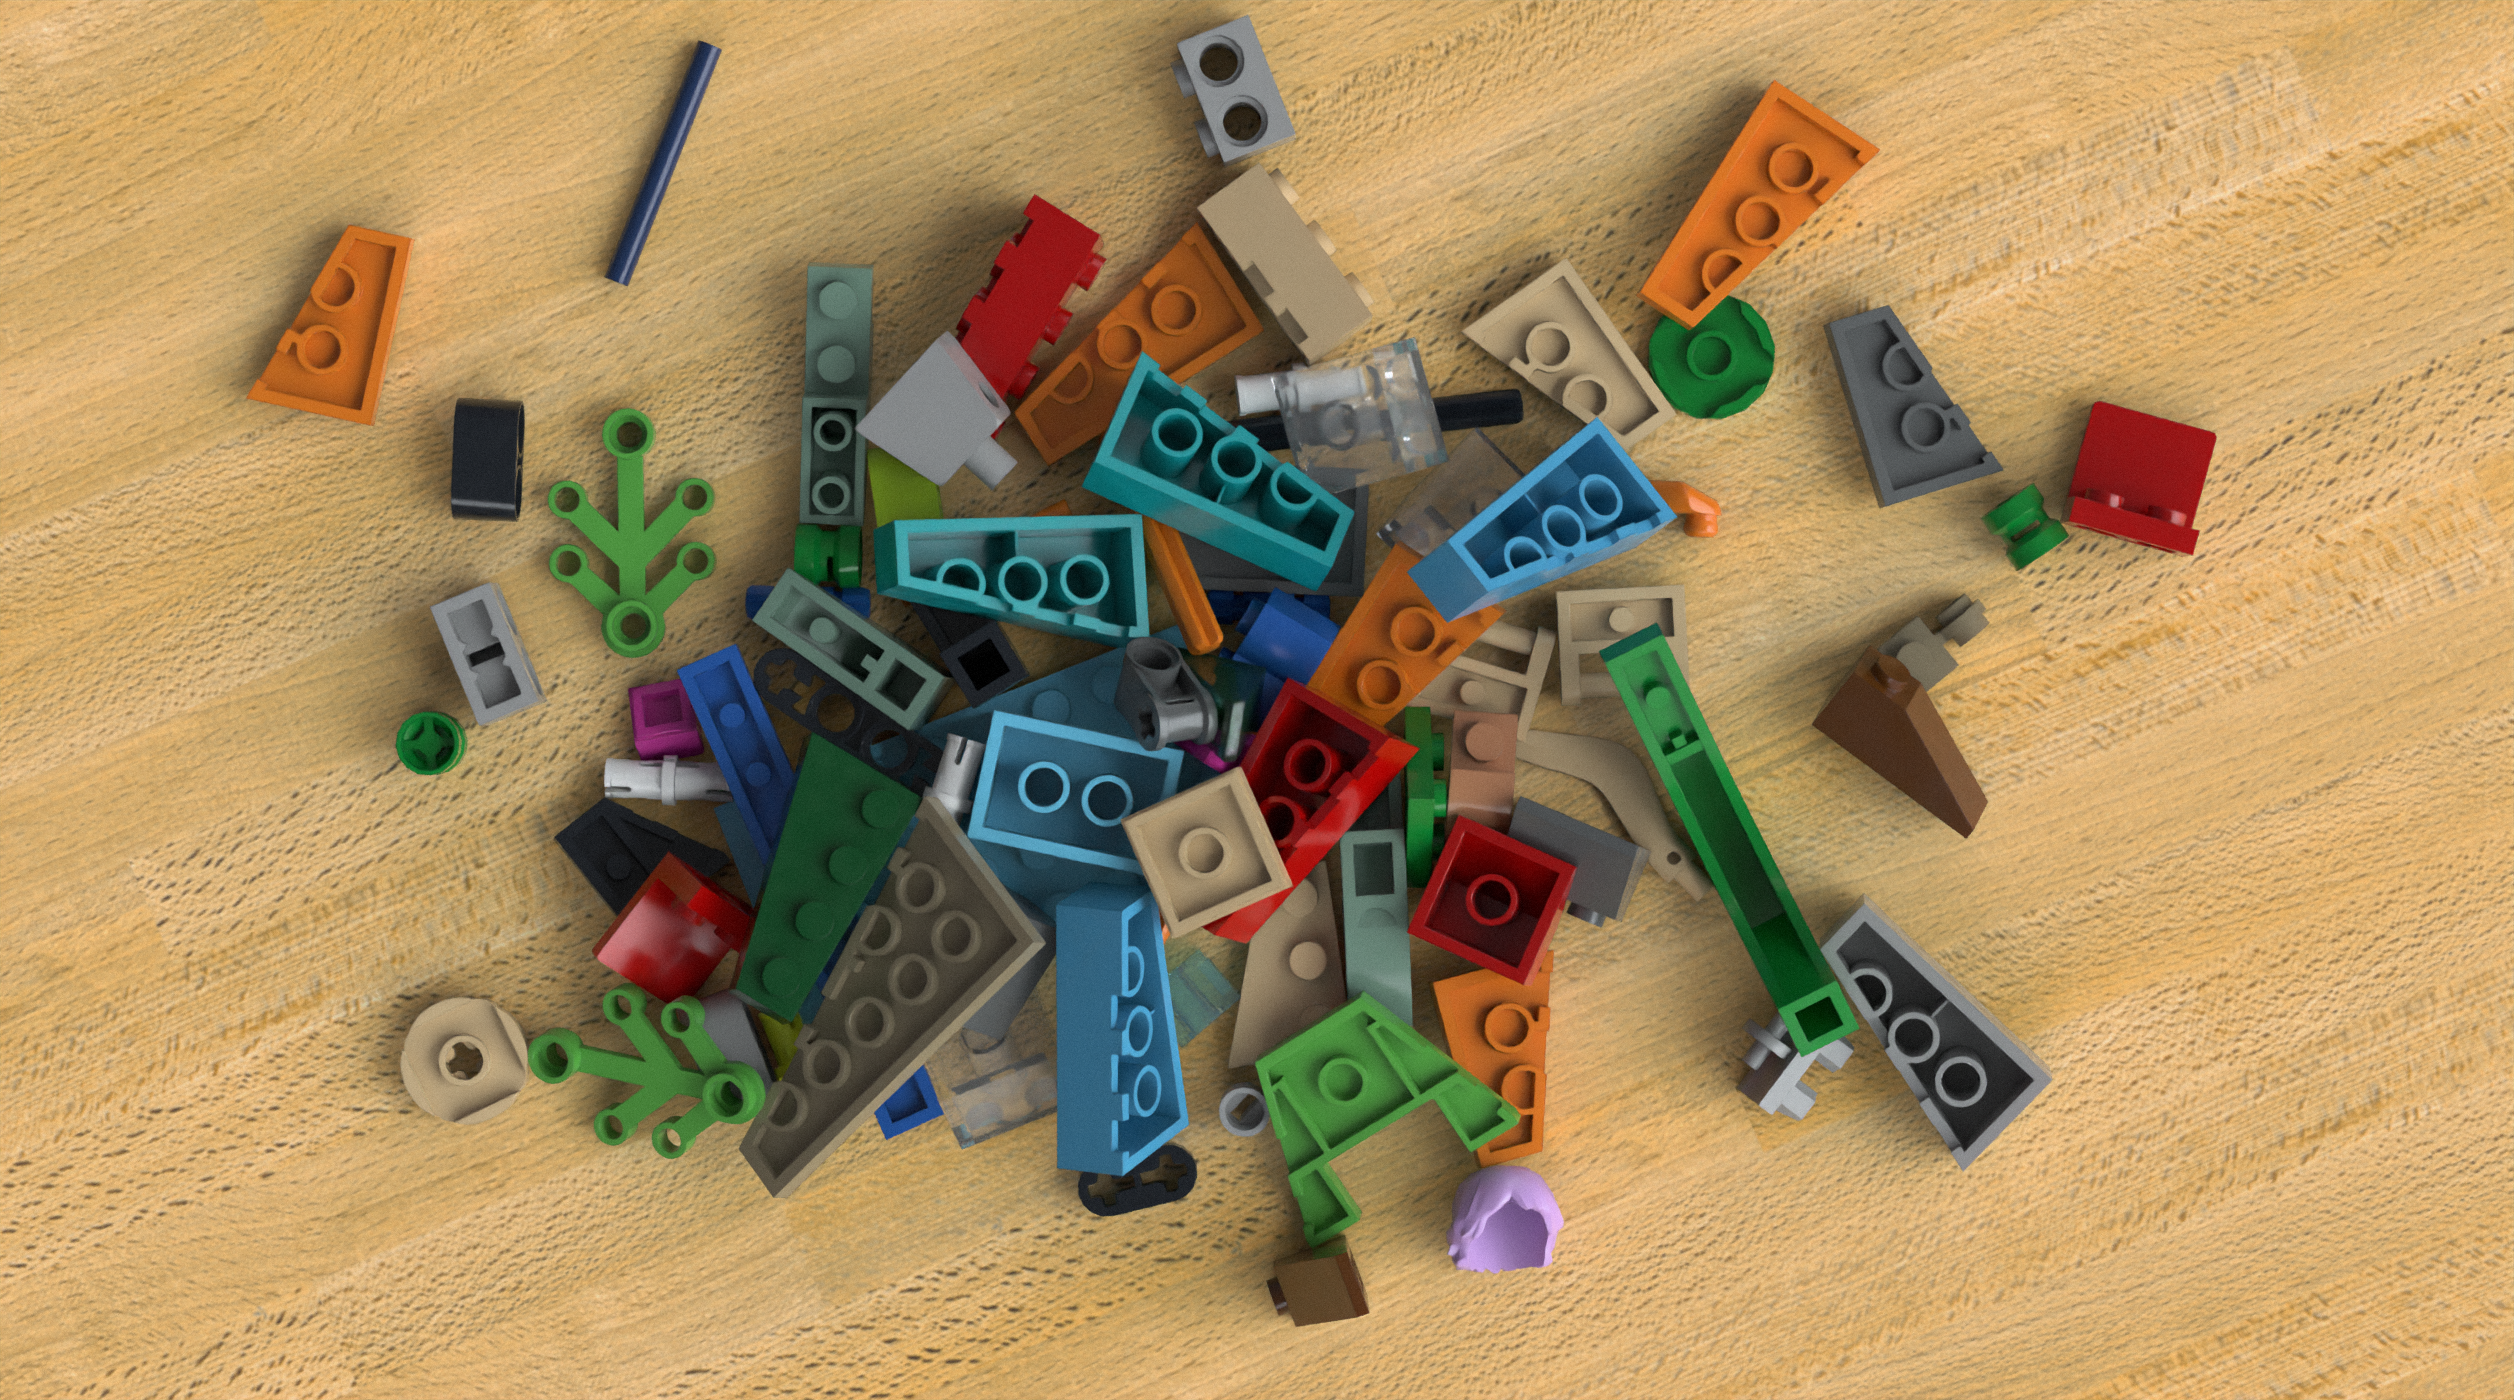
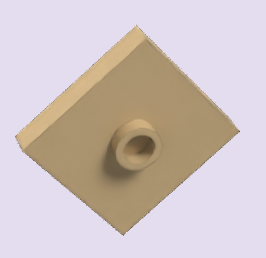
(1206, 852)

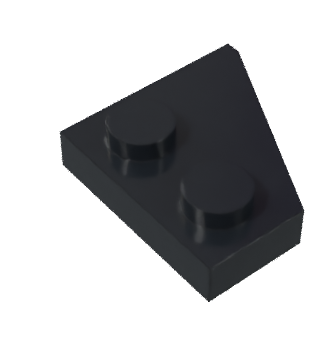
(622, 849)

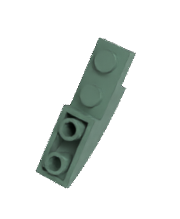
(836, 393)
(1377, 904)

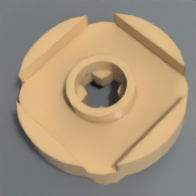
(454, 1095)

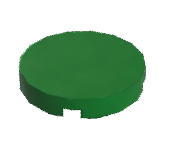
(1716, 364)

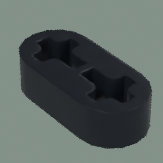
(1146, 1194)

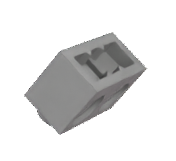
(1248, 87)
(488, 653)

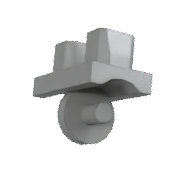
(1779, 1066)

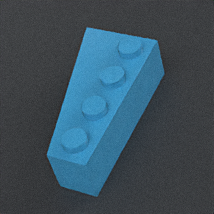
(1553, 521)
(1114, 1031)

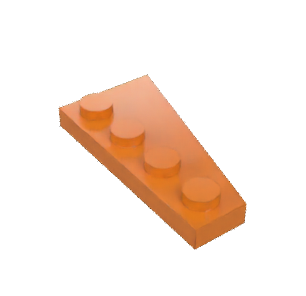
(1178, 314)

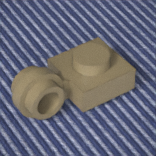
(1924, 651)

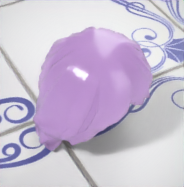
(1503, 1221)

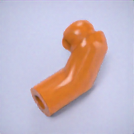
(1698, 507)

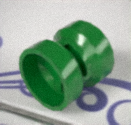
(2015, 515)
(829, 554)
(419, 743)

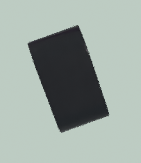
(487, 459)

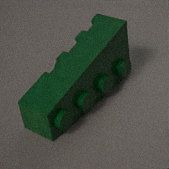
(823, 861)

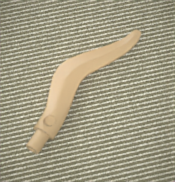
(1630, 794)

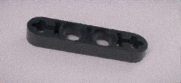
(865, 726)

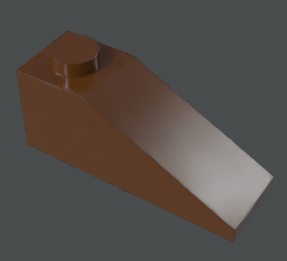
(1897, 732)
(1319, 1284)

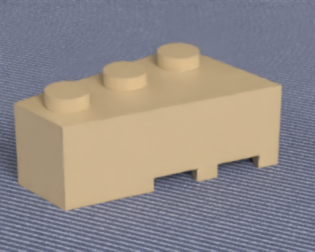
(1287, 262)

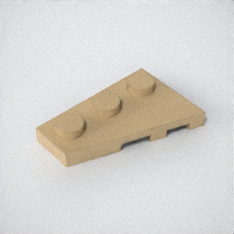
(1573, 354)
(1289, 971)

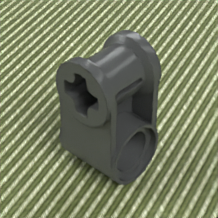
(1163, 696)

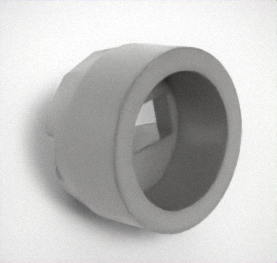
(1253, 1118)

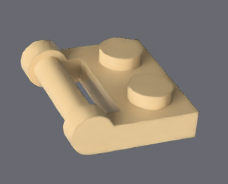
(1602, 617)
(1489, 688)

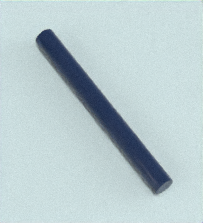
(663, 163)

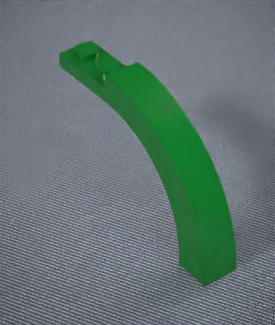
(1728, 840)

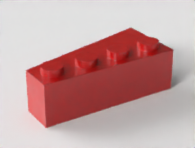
(1028, 297)
(1312, 779)

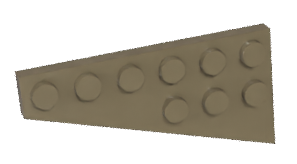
(900, 990)

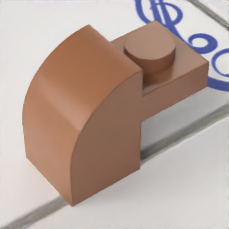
(1481, 769)

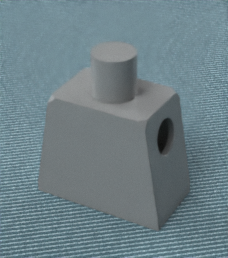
(942, 418)

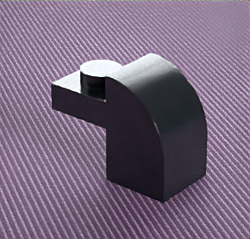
(974, 652)

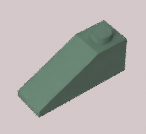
(855, 650)

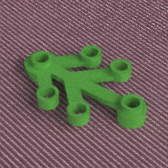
(631, 545)
(657, 1071)

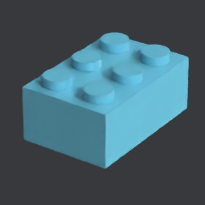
(1067, 789)

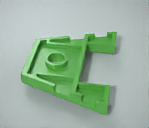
(1350, 1080)

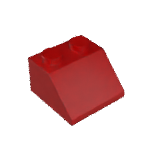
(1493, 901)

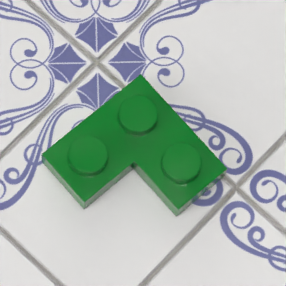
(1423, 797)

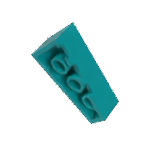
(1214, 481)
(1038, 573)

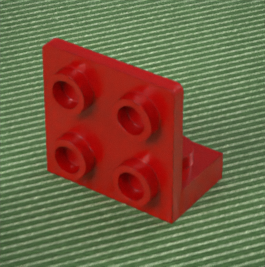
(2139, 479)
(674, 931)

